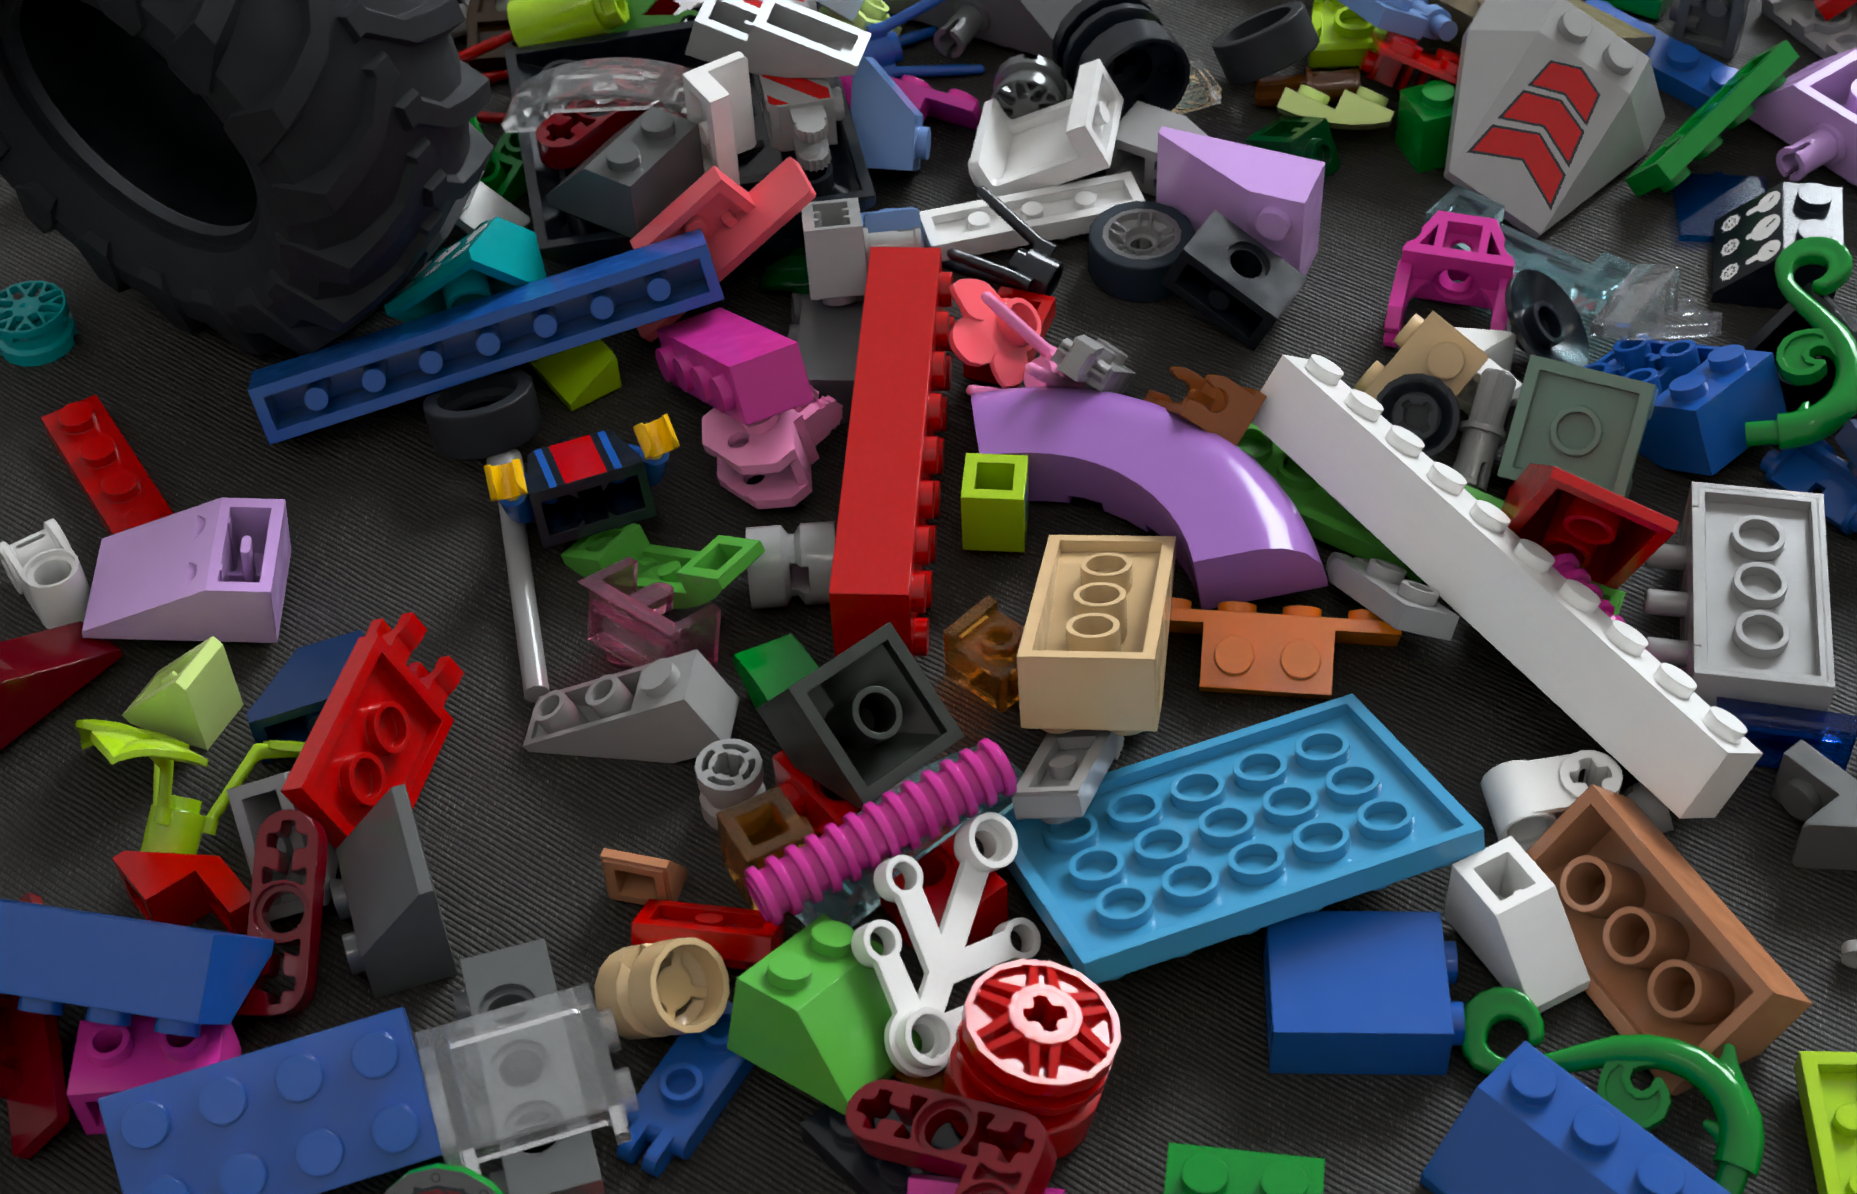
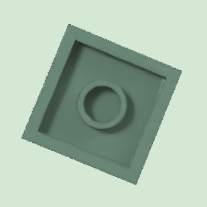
(1578, 423)

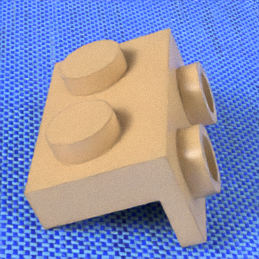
(1431, 349)

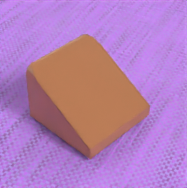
(641, 877)

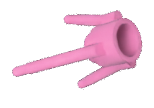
(1039, 371)

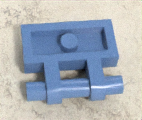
(1406, 17)

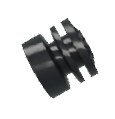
(1132, 46)

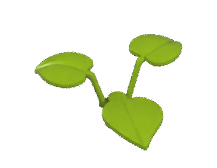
(173, 820)

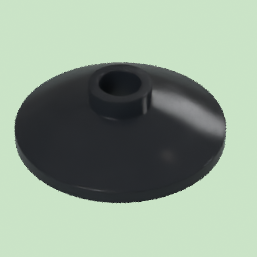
(1545, 318)

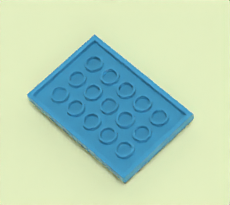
(1237, 838)

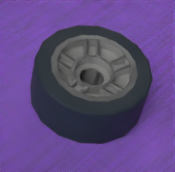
(1135, 248)

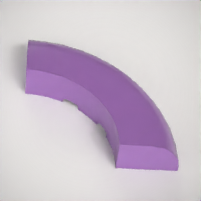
(1163, 474)

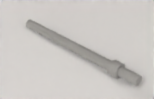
(523, 596)

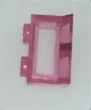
(632, 623)

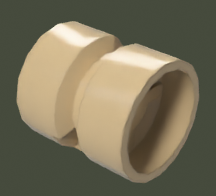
(663, 988)

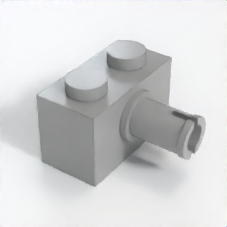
(840, 249)

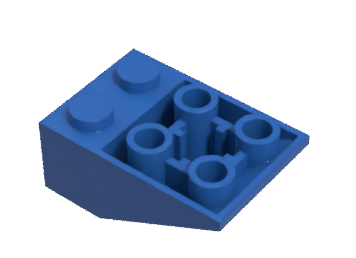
(1700, 399)

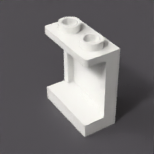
(1049, 143)

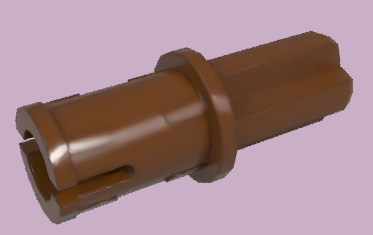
(1332, 83)

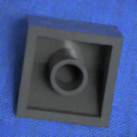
(634, 173)
(391, 901)

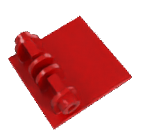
(1397, 49)

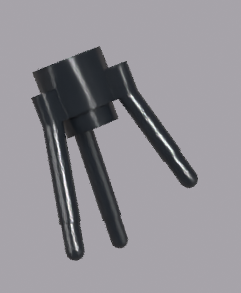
(1026, 271)

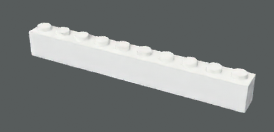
(1508, 589)

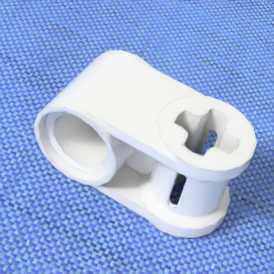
(48, 575)
(1533, 794)

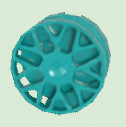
(37, 327)

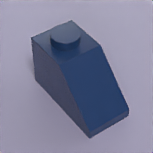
(300, 691)

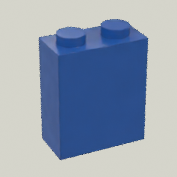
(1361, 994)

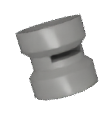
(727, 775)

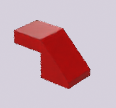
(184, 888)

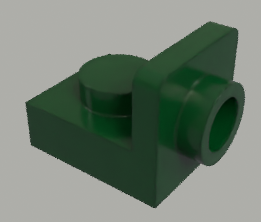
(1299, 137)

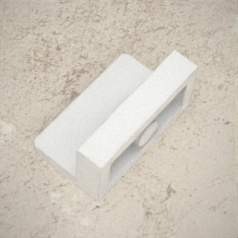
(722, 107)

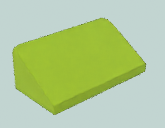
(580, 373)

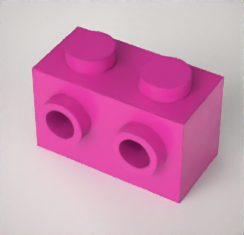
(126, 1057)

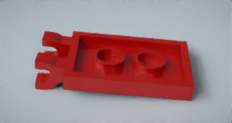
(374, 730)

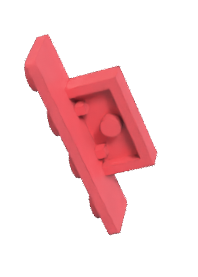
(729, 217)

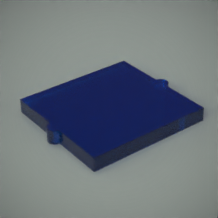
(1708, 197)

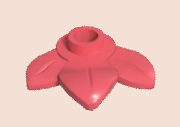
(984, 338)

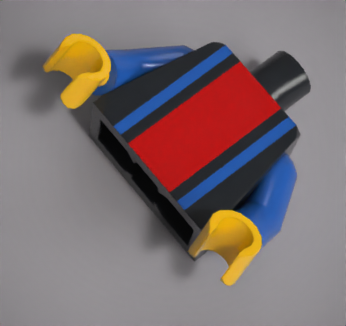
(585, 482)

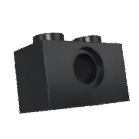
(1233, 280)

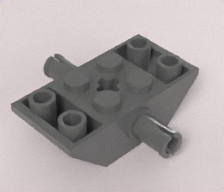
(1007, 23)

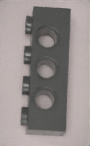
(500, 981)

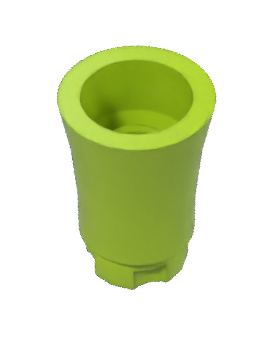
(560, 20)

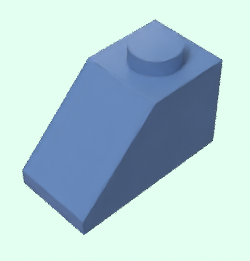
(887, 121)

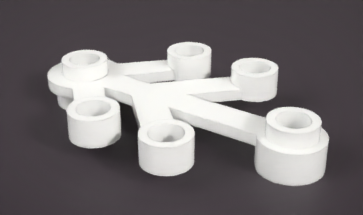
(939, 948)

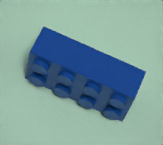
(279, 1116)

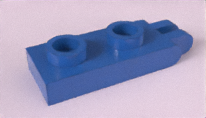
(684, 1097)

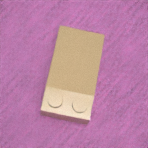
(1097, 635)

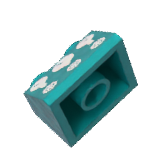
(479, 265)

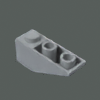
(639, 714)

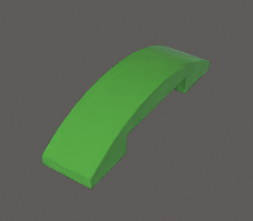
(692, 573)

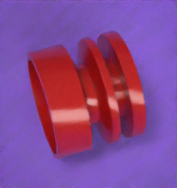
(1035, 1044)

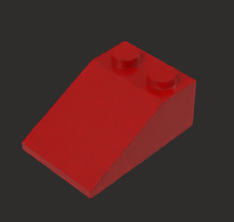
(1581, 518)

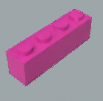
(734, 365)

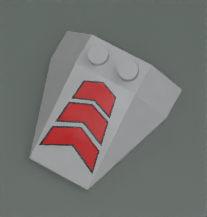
(1547, 109)

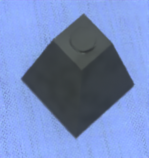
(862, 719)

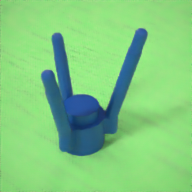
(887, 47)

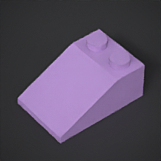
(1257, 189)

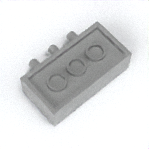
(1749, 597)

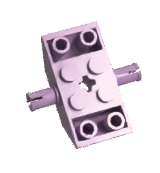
(1816, 117)

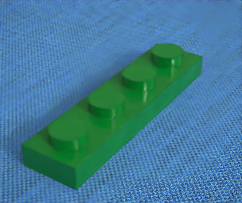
(1701, 132)

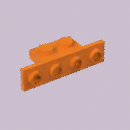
(1274, 652)

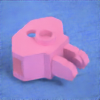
(774, 447)

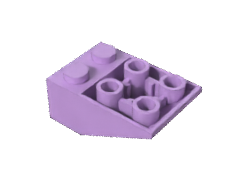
(195, 575)

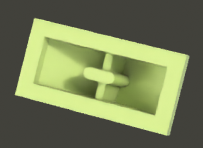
(190, 697)

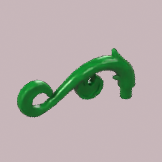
(1797, 351)
(1721, 1081)

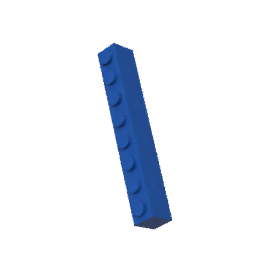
(484, 336)

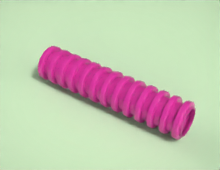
(881, 831)

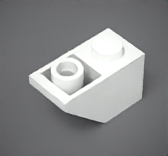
(1516, 923)

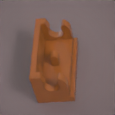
(1212, 403)

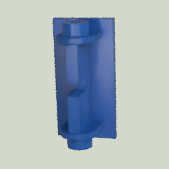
(1813, 468)

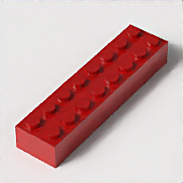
(894, 451)

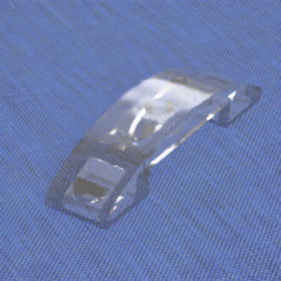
(597, 87)

